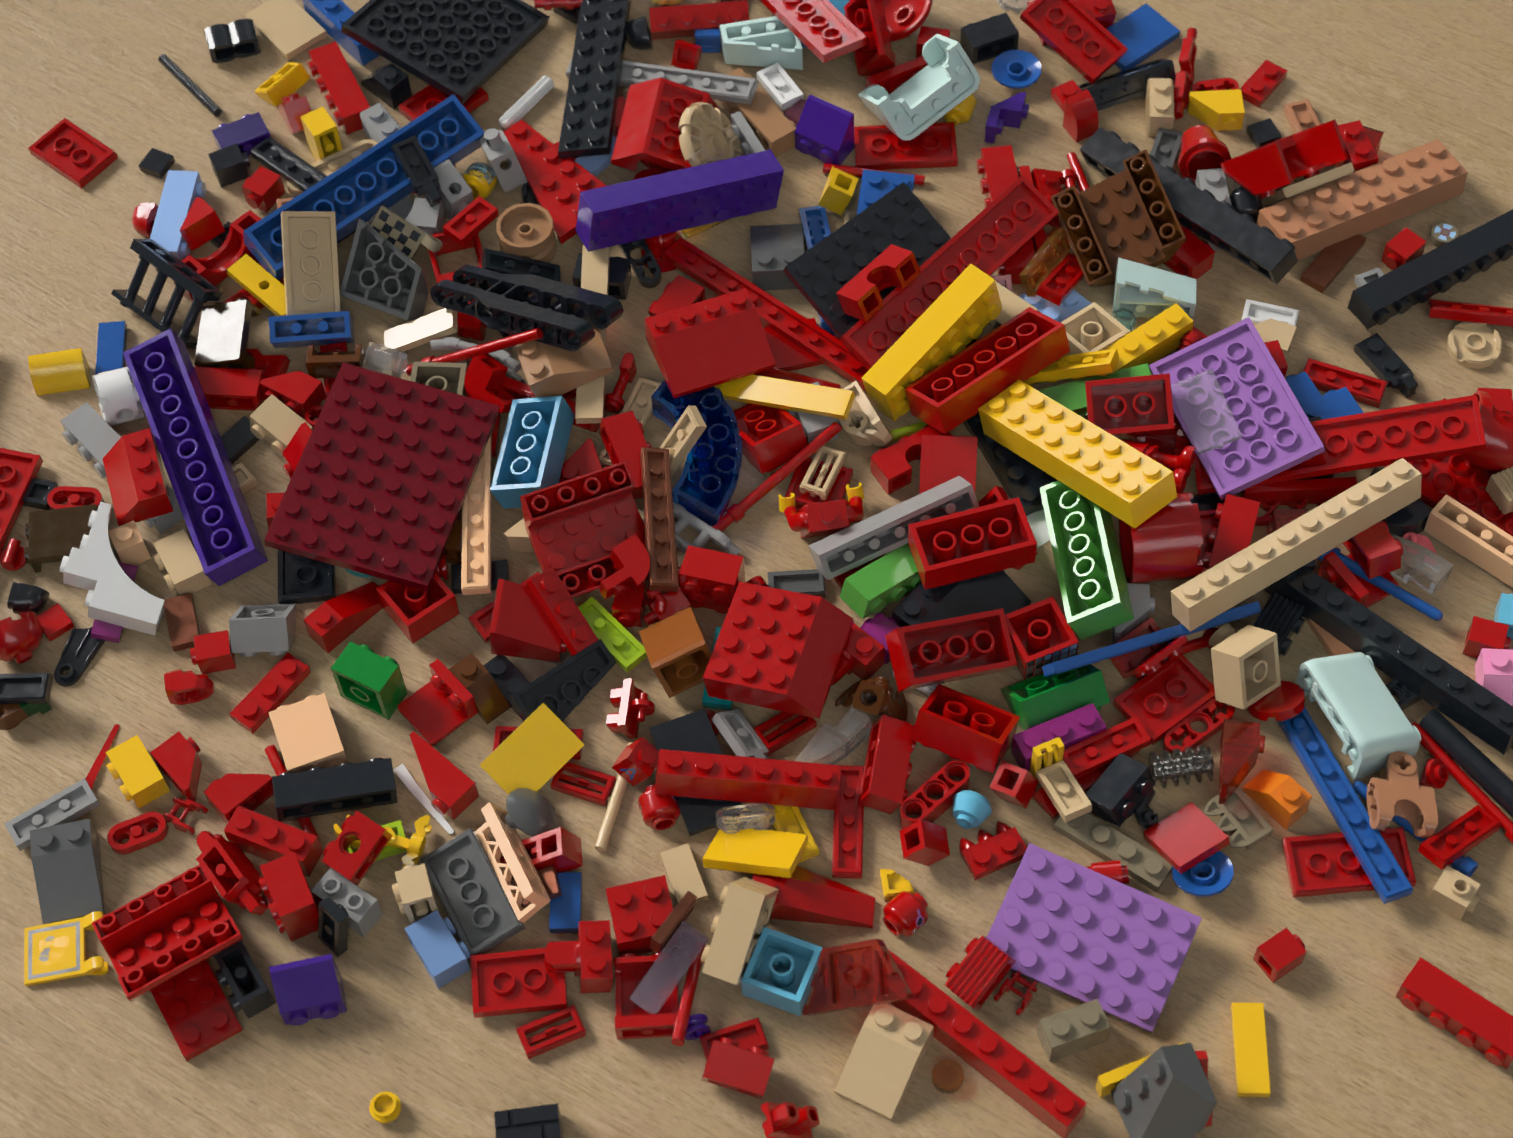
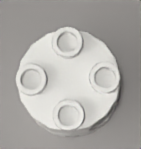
(117, 396)

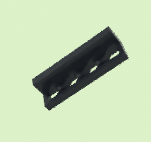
(1128, 83)

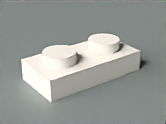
(779, 86)

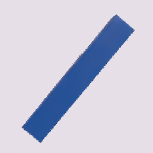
(815, 229)

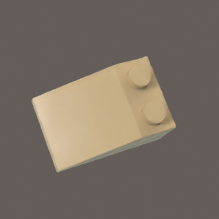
(884, 1059)

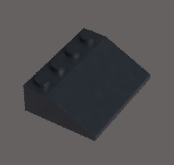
(960, 599)

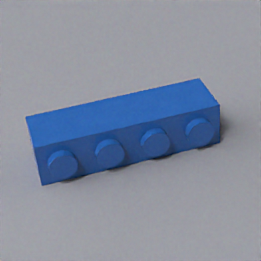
(330, 16)

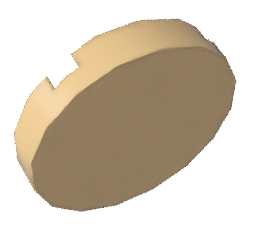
(1474, 345)

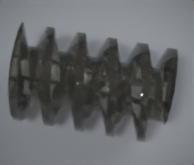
(1181, 765)

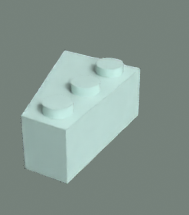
(761, 44)
(1152, 290)

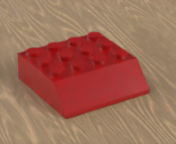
(778, 650)

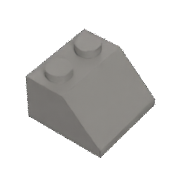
(263, 629)

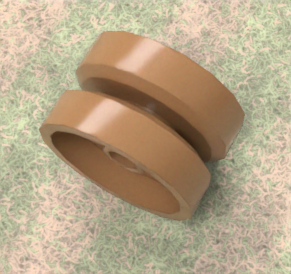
(527, 232)

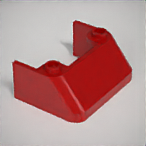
(1286, 159)

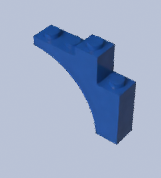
(1330, 405)

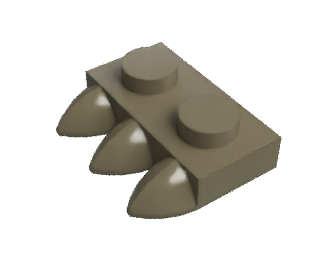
(1240, 817)

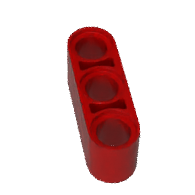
(940, 785)

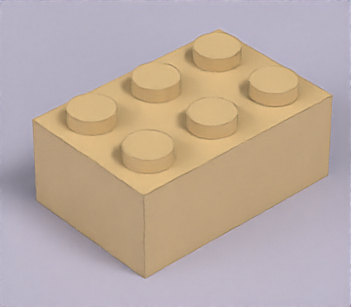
(738, 928)

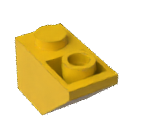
(838, 190)

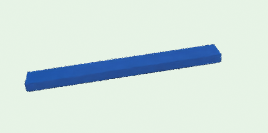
(1146, 641)
(1346, 807)

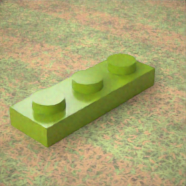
(621, 644)

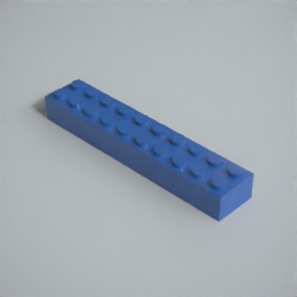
(370, 179)

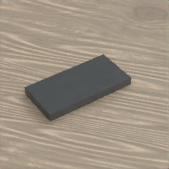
(471, 893)

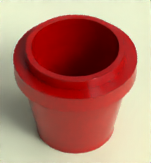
(1201, 151)

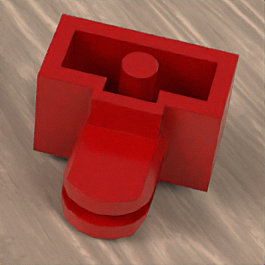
(860, 656)
(587, 957)

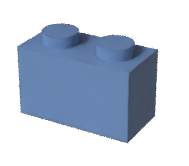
(438, 948)

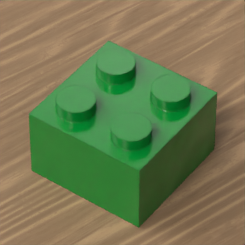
(369, 679)

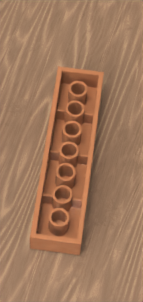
(1366, 199)

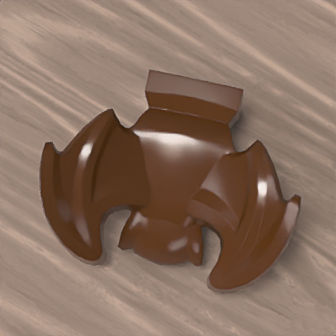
(875, 697)

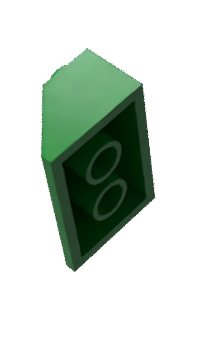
(1050, 697)

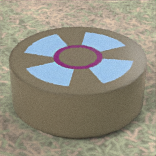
(1443, 233)

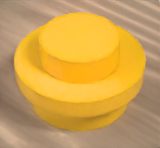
(385, 1107)

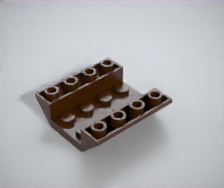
(1122, 219)

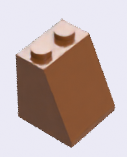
(677, 651)

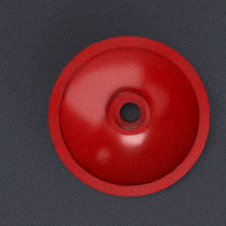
(905, 16)

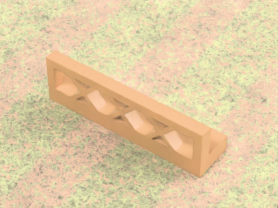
(518, 863)

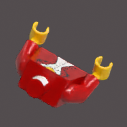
(824, 517)

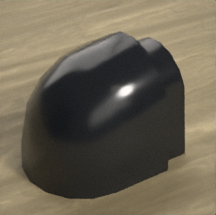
(639, 34)
(26, 598)

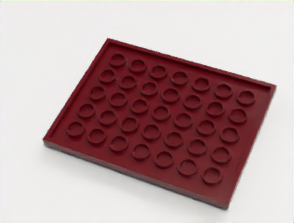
(383, 477)

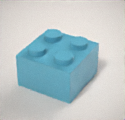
(781, 971)

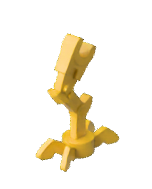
(414, 846)

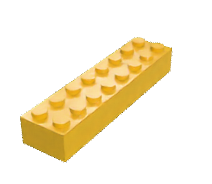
(1078, 453)

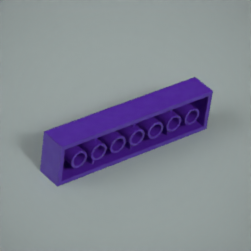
(678, 200)

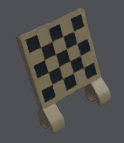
(403, 233)

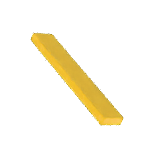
(789, 395)

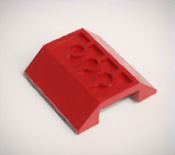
(652, 122)
(580, 523)
(166, 932)

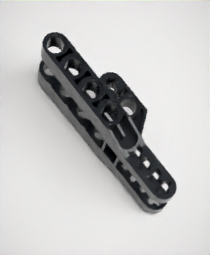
(528, 302)

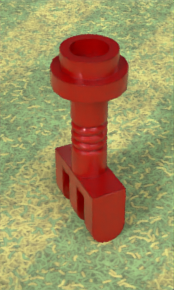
(628, 370)

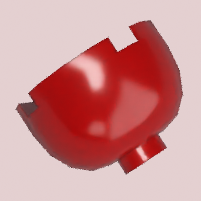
(20, 637)

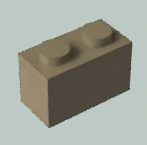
(1073, 1030)

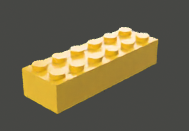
(933, 339)

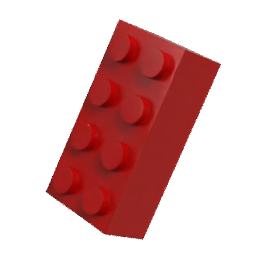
(972, 543)
(950, 649)

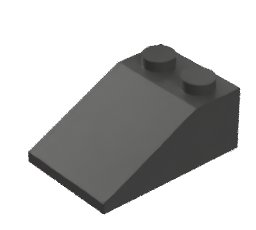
(771, 251)
(67, 870)

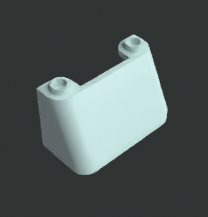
(929, 93)
(1358, 710)

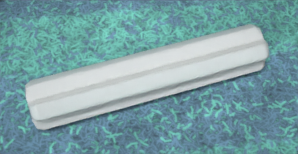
(526, 102)

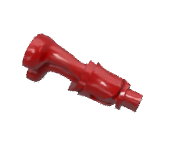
(1180, 464)

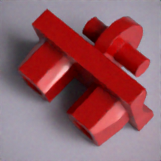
(633, 709)
(789, 1120)

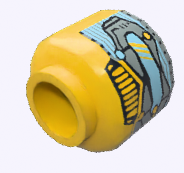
(480, 179)

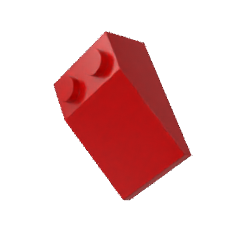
(768, 436)

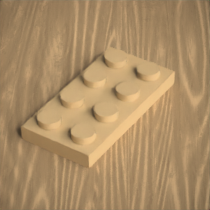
(310, 262)

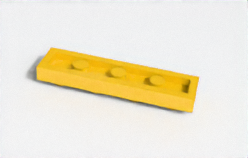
(1078, 366)

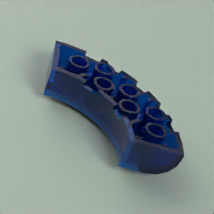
(713, 461)

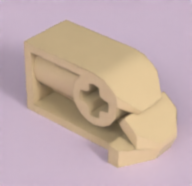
(863, 421)

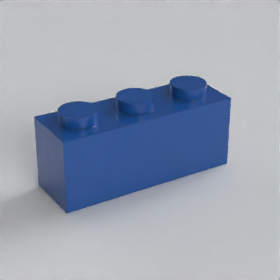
(311, 329)

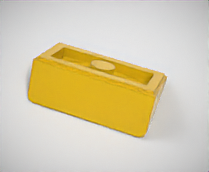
(283, 83)

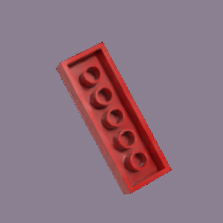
(986, 369)

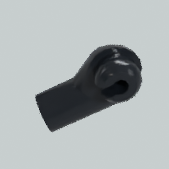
(1143, 812)

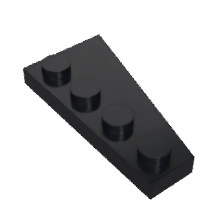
(565, 684)

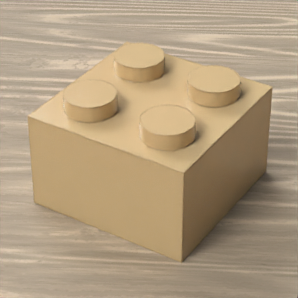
(1246, 666)

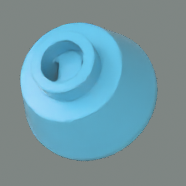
(970, 809)

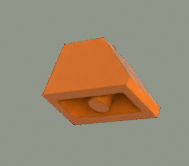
(1279, 796)

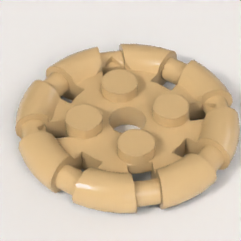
(707, 141)

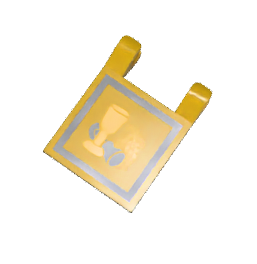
(59, 951)

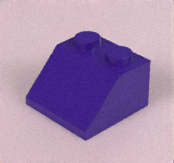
(825, 131)
(308, 989)

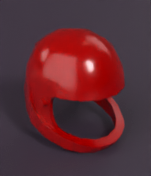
(1498, 437)

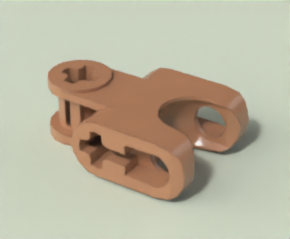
(1399, 794)

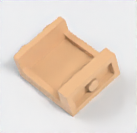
(308, 735)

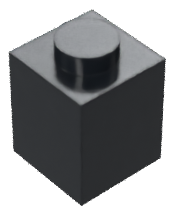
(229, 165)

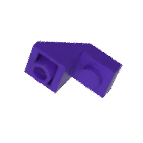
(1006, 113)

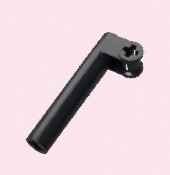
(1470, 759)

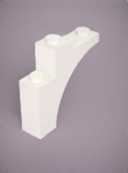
(111, 592)

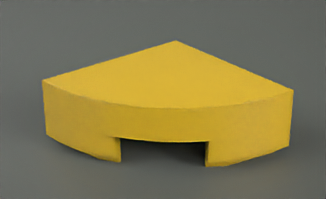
(893, 884)

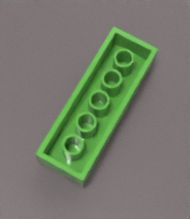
(1086, 561)

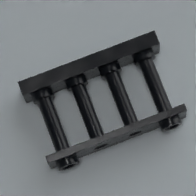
(184, 279)

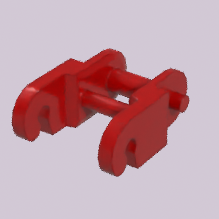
(188, 805)
(1008, 985)

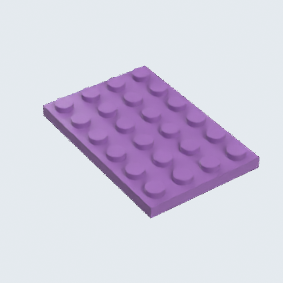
(1262, 403)
(1093, 937)

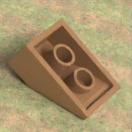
(557, 370)

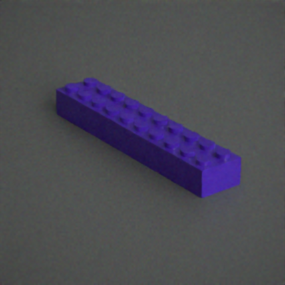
(195, 458)

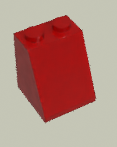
(521, 626)

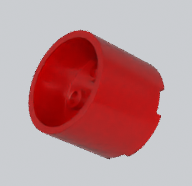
(1164, 544)

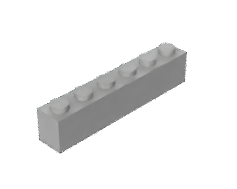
(94, 440)
(889, 528)

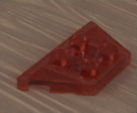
(856, 978)

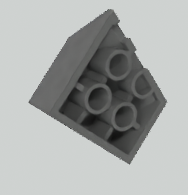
(383, 276)
(1166, 1095)

